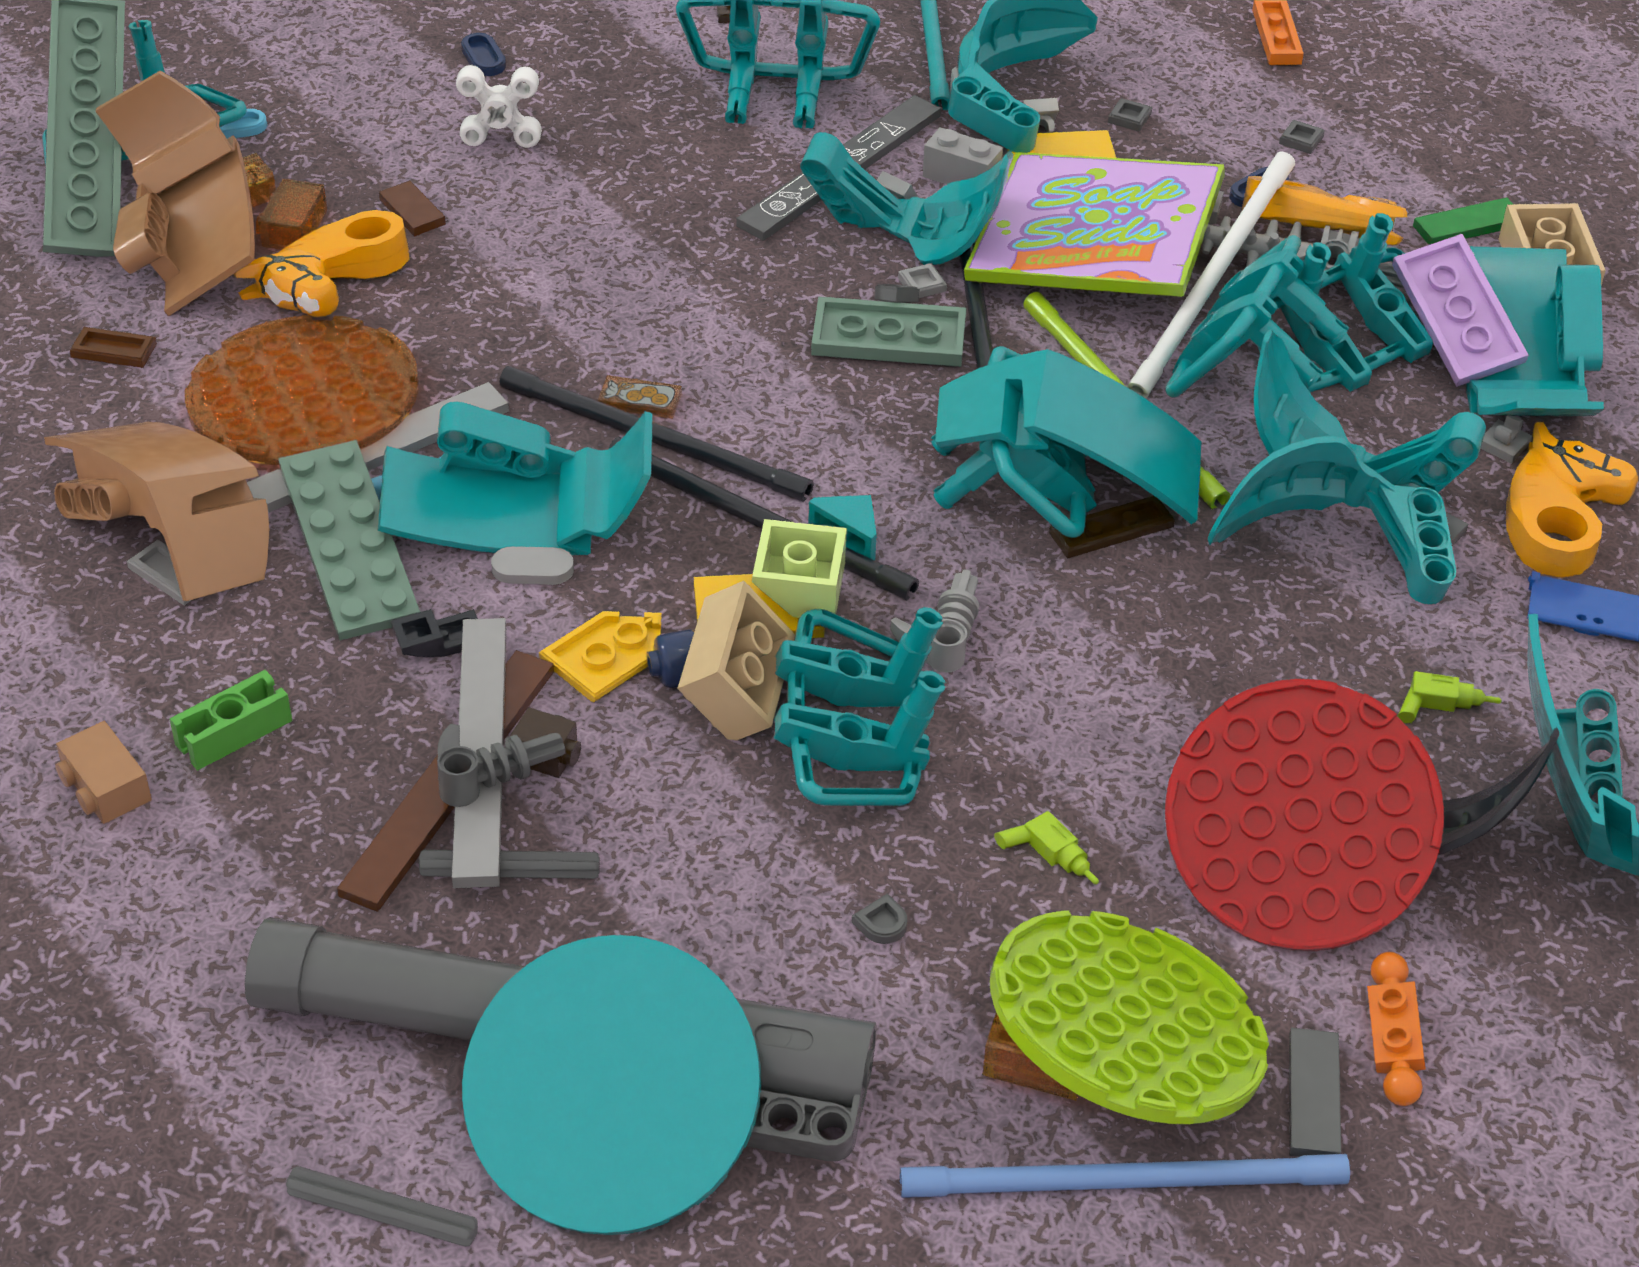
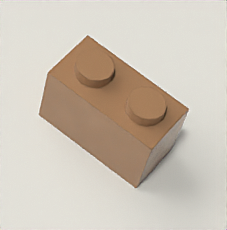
(102, 772)

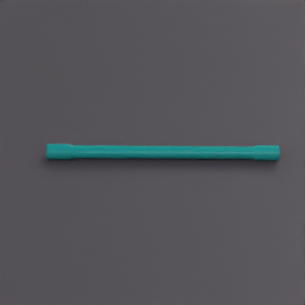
(938, 83)

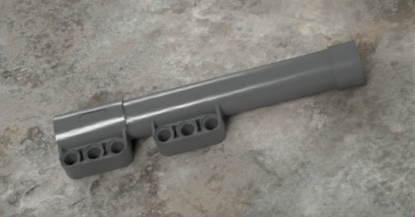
(809, 1060)

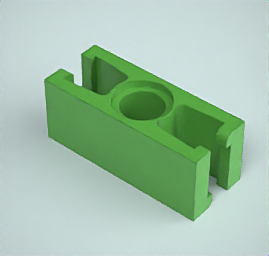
(231, 719)

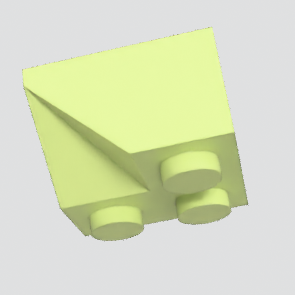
(800, 565)

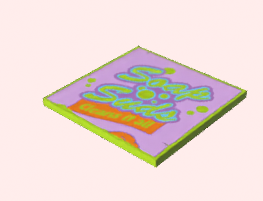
(1097, 224)

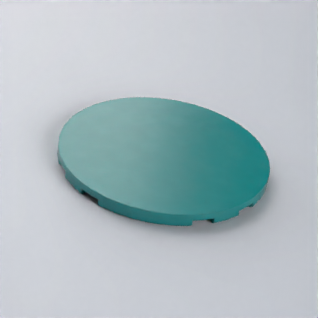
(611, 1084)

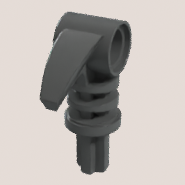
(463, 769)

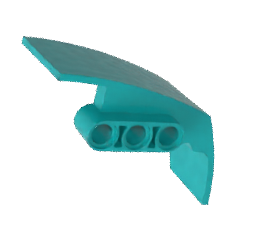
(1559, 324)
(1064, 400)
(511, 486)
(1603, 830)

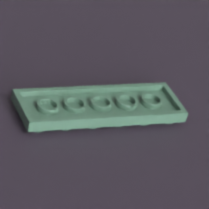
(339, 523)

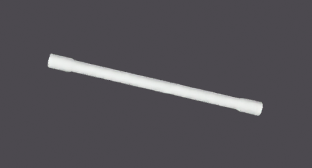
(1152, 367)

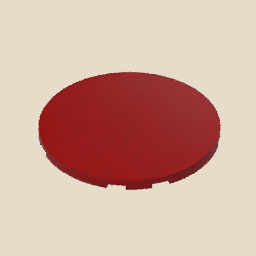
(1304, 815)

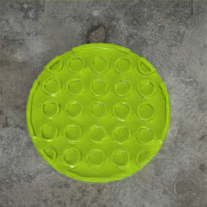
(1129, 1017)

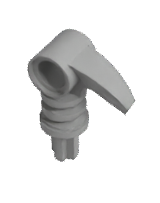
(958, 610)

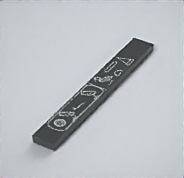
(864, 148)

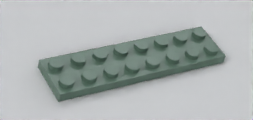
(80, 149)

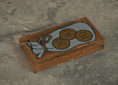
(641, 396)

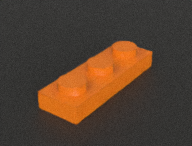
(1277, 32)

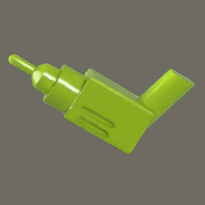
(1440, 693)
(1051, 841)

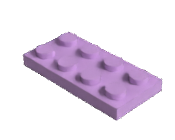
(1459, 310)

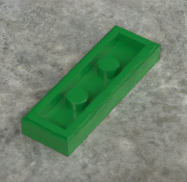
(1467, 220)

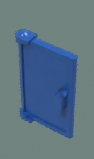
(1584, 607)

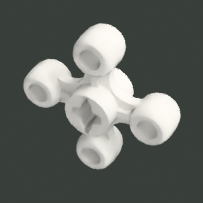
(498, 97)

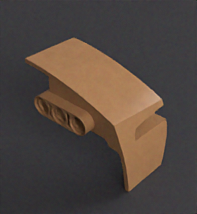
(191, 192)
(182, 488)

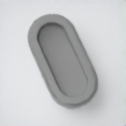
(532, 565)

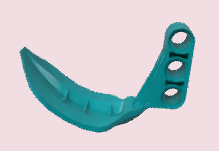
(1005, 36)
(934, 226)
(1290, 414)
(1327, 473)

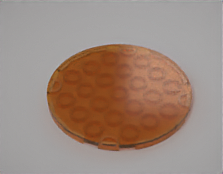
(302, 387)

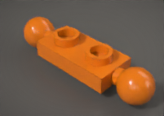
(1396, 1029)

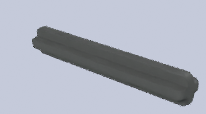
(521, 864)
(382, 1206)

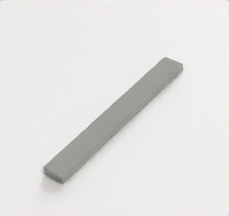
(411, 435)
(481, 724)

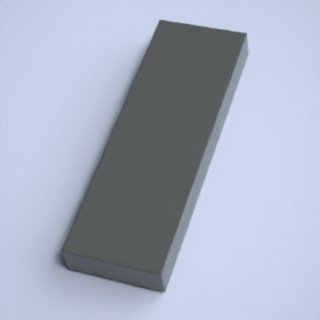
(1314, 1093)

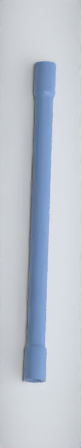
(1305, 1170)

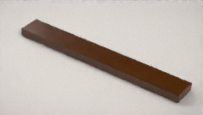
(422, 810)

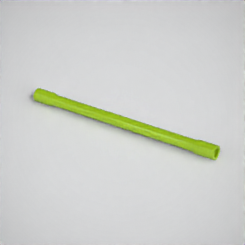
(1049, 318)

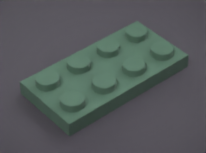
(889, 331)

